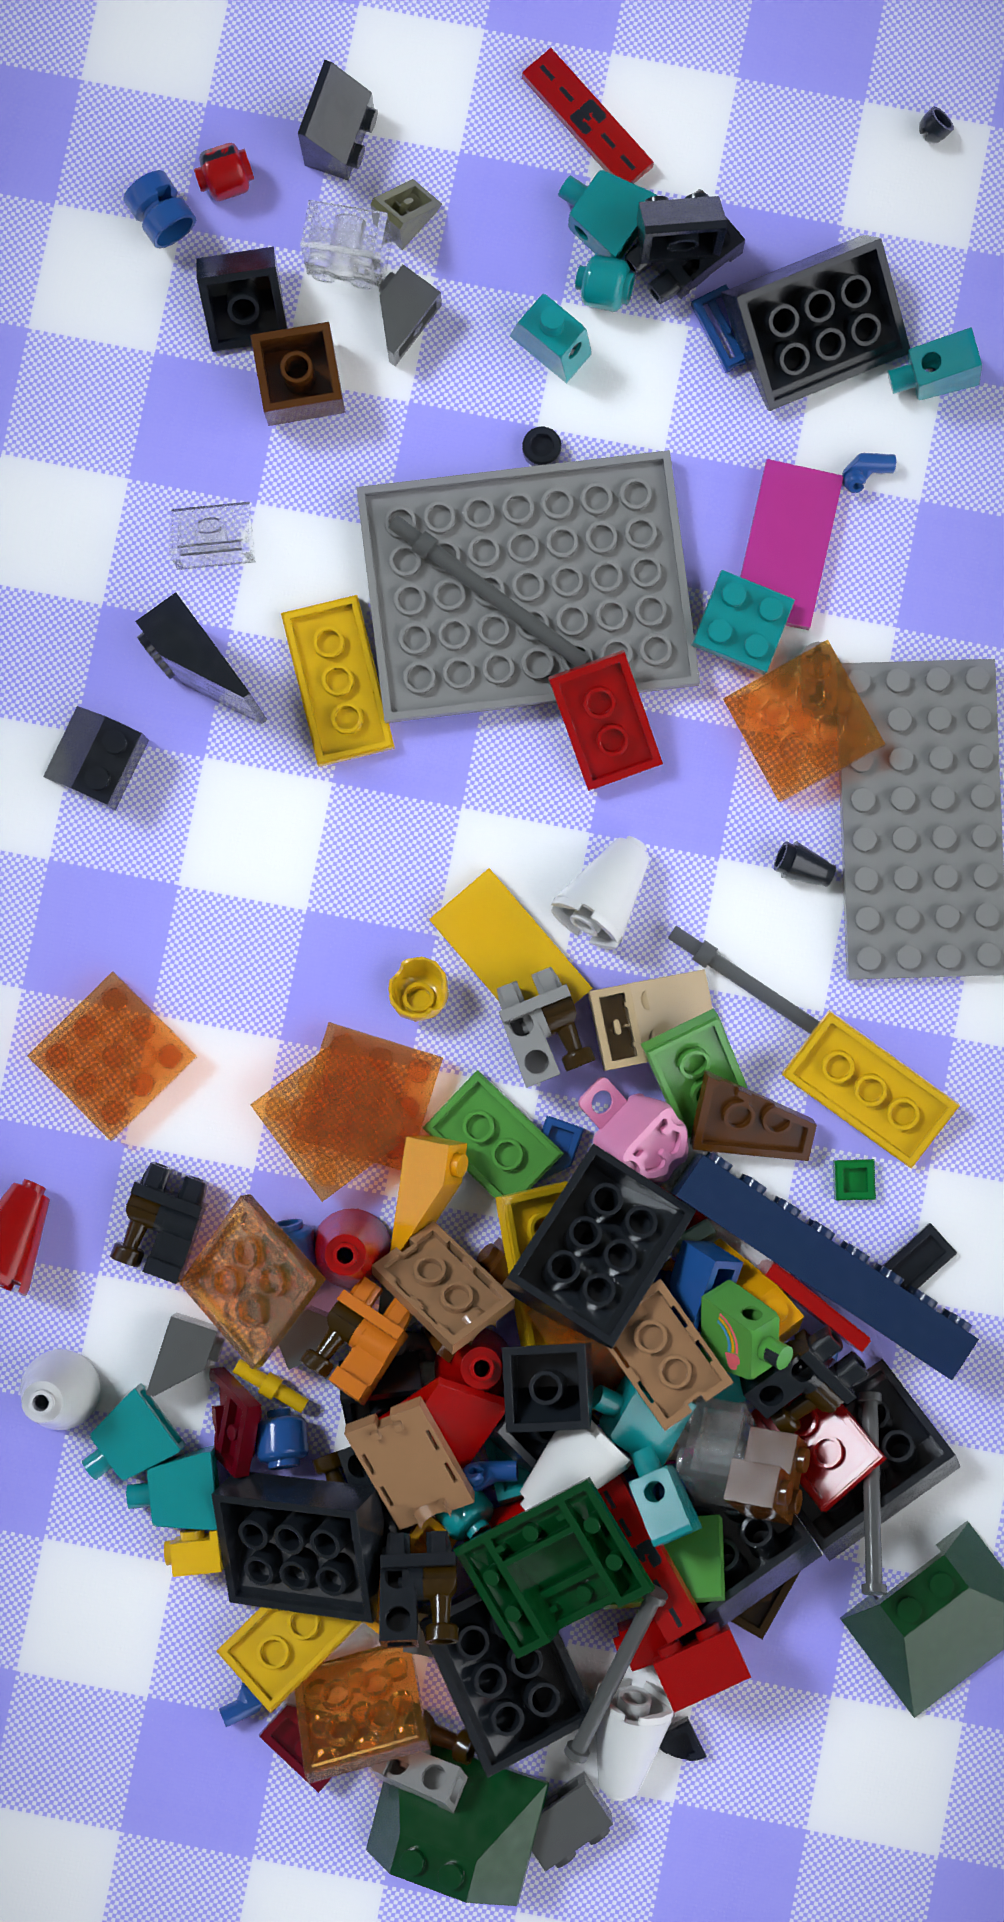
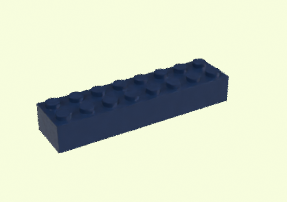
(831, 1269)

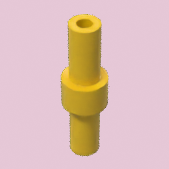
(270, 1386)

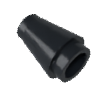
(803, 865)

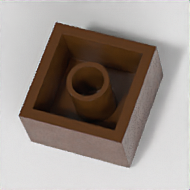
(298, 373)

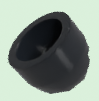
(936, 124)

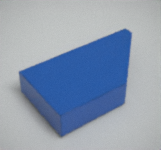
(567, 1138)

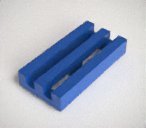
(710, 299)

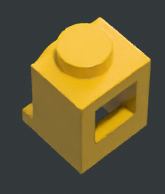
(194, 1553)

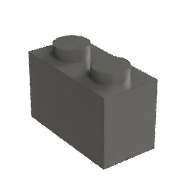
(569, 1821)

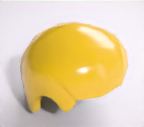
(418, 989)

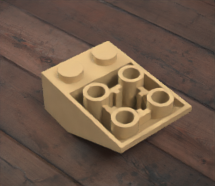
(642, 1010)

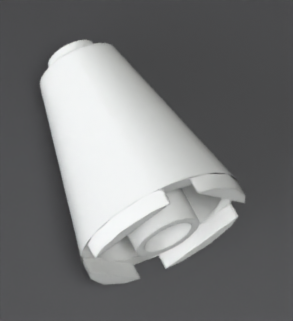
(604, 893)
(60, 1389)
(572, 1458)
(630, 1737)

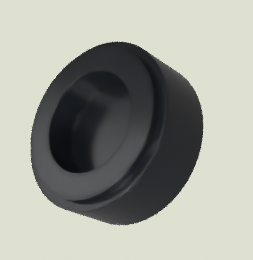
(541, 446)

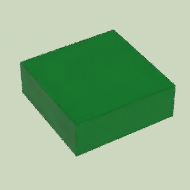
(854, 1179)

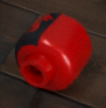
(224, 171)

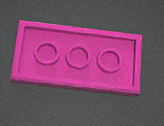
(792, 534)

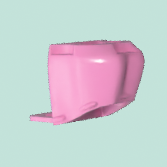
(638, 1131)

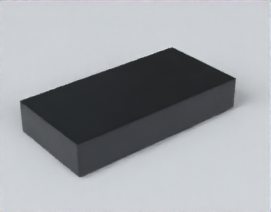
(920, 1257)

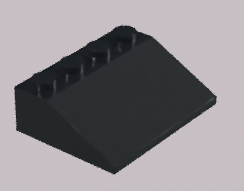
(818, 321)
(186, 651)
(599, 1248)
(914, 1464)
(301, 1544)
(756, 1560)
(506, 1701)

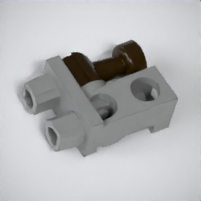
(538, 1018)
(428, 1775)

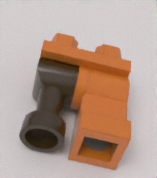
(370, 1335)

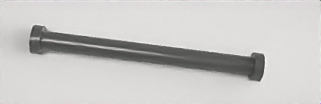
(872, 1508)
(577, 1749)

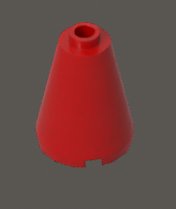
(21, 1228)
(360, 1233)
(485, 1347)

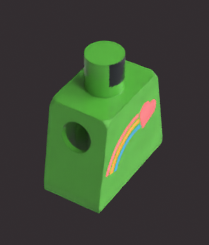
(742, 1332)

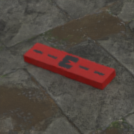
(586, 117)
(680, 1611)

